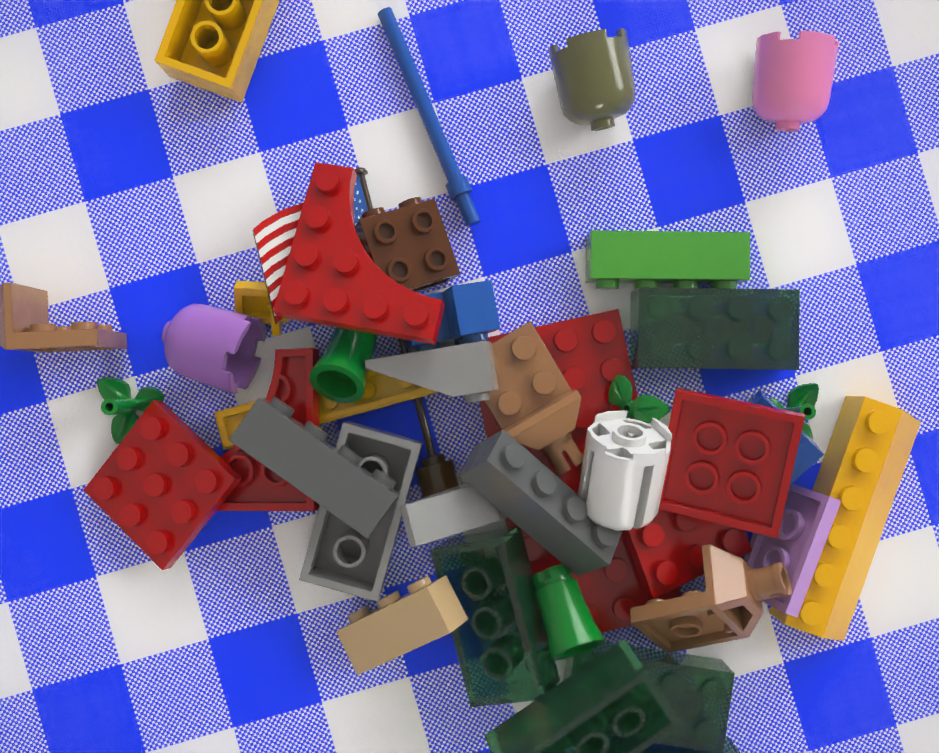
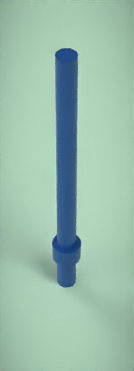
(458, 185)

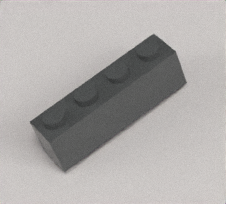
(315, 466)
(539, 503)

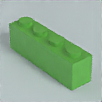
(667, 257)

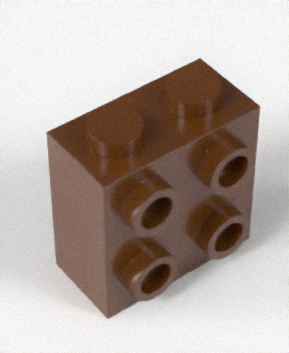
(409, 244)

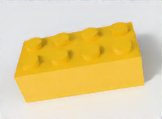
(216, 43)

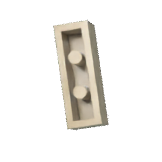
(401, 623)

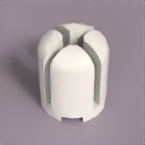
(624, 470)

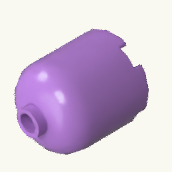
(214, 346)

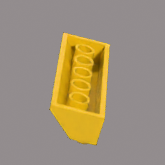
(864, 473)

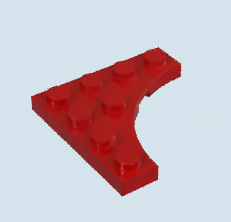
(334, 278)
(260, 486)

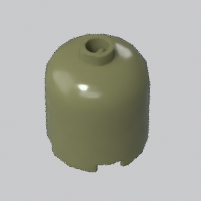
(594, 78)

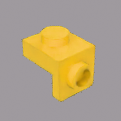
(253, 300)

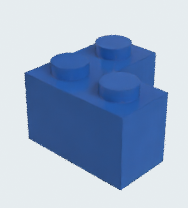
(467, 315)

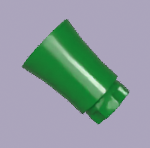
(342, 369)
(565, 614)

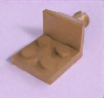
(27, 326)
(534, 397)
(719, 614)

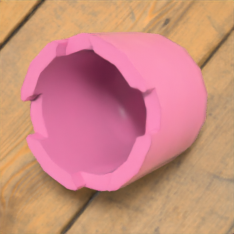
(793, 78)

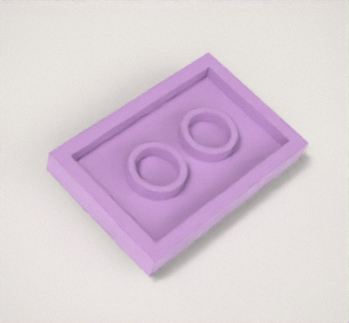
(799, 543)

